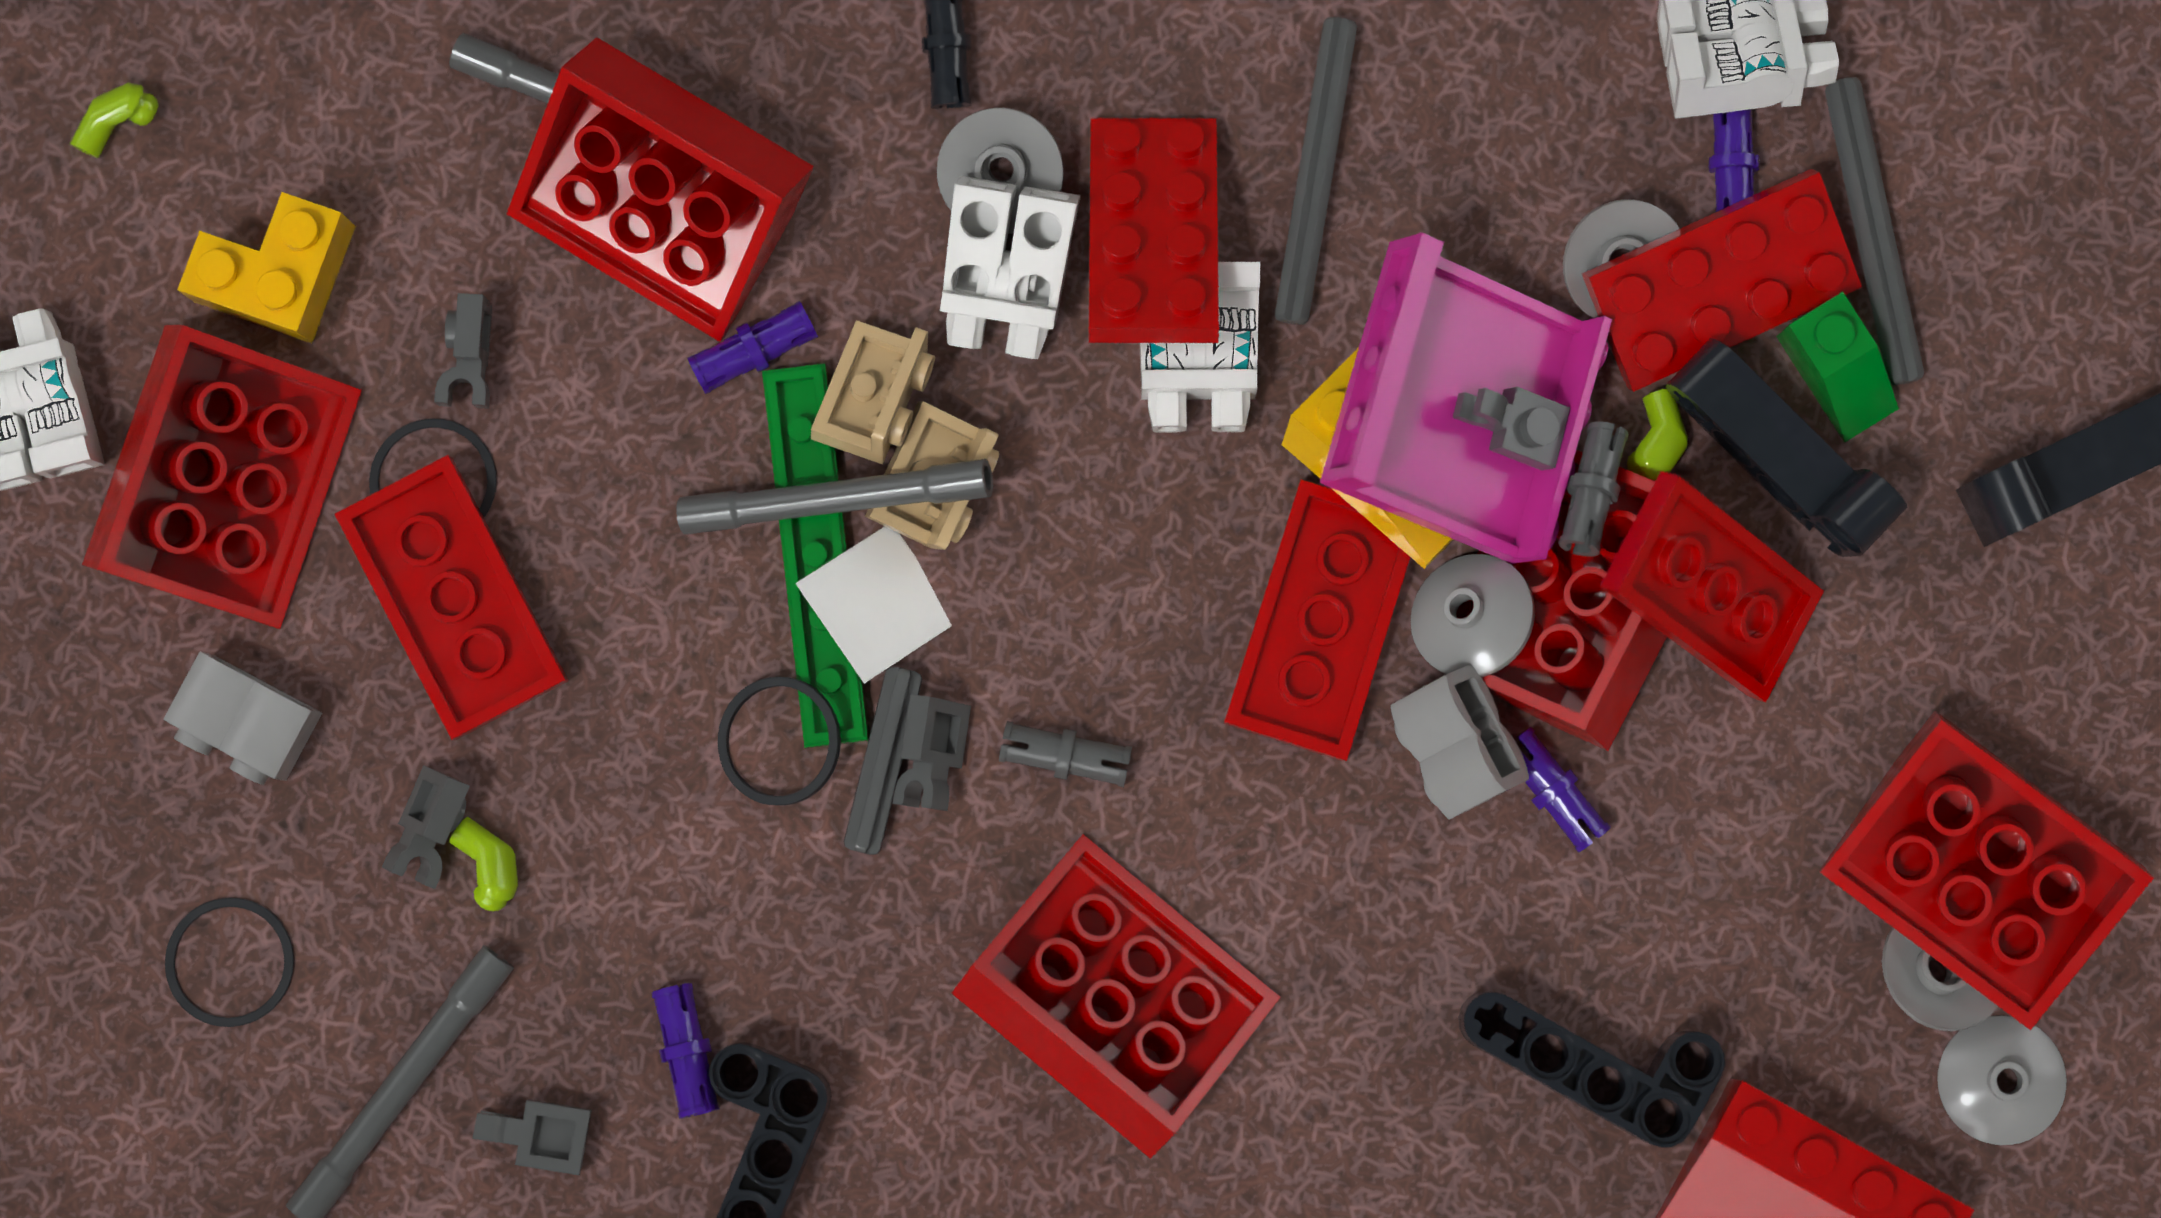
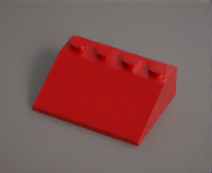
(657, 187)
(222, 476)
(1584, 645)
(1985, 871)
(1116, 996)
(1780, 1164)

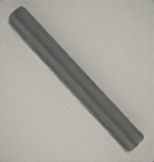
(1316, 171)
(1874, 231)

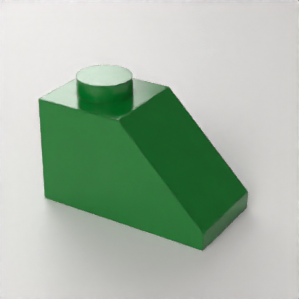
(1840, 366)

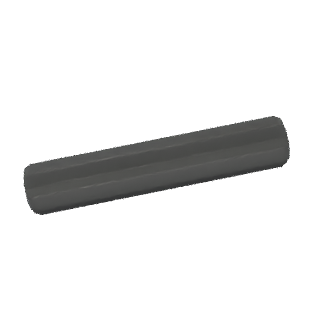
(881, 762)

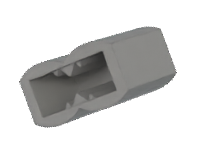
(242, 718)
(1459, 742)

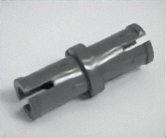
(1593, 489)
(1065, 754)

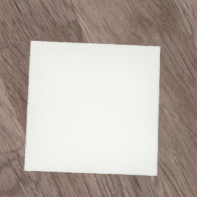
(875, 602)

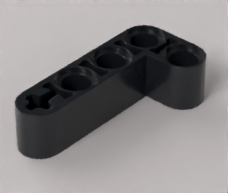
(1784, 451)
(2064, 472)
(1581, 1058)
(774, 1122)

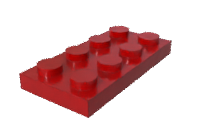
(1153, 231)
(1722, 278)
(1712, 586)
(451, 597)
(1319, 627)

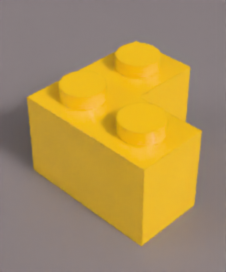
(283, 282)

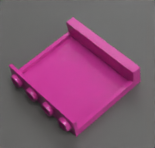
(1425, 342)

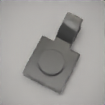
(469, 335)
(1522, 423)
(934, 742)
(428, 818)
(546, 1136)

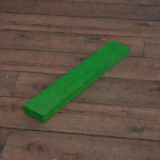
(807, 544)

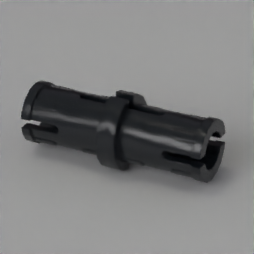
(947, 53)

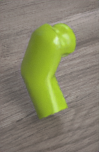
(109, 110)
(1664, 441)
(494, 864)

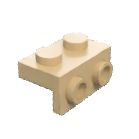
(871, 390)
(935, 440)

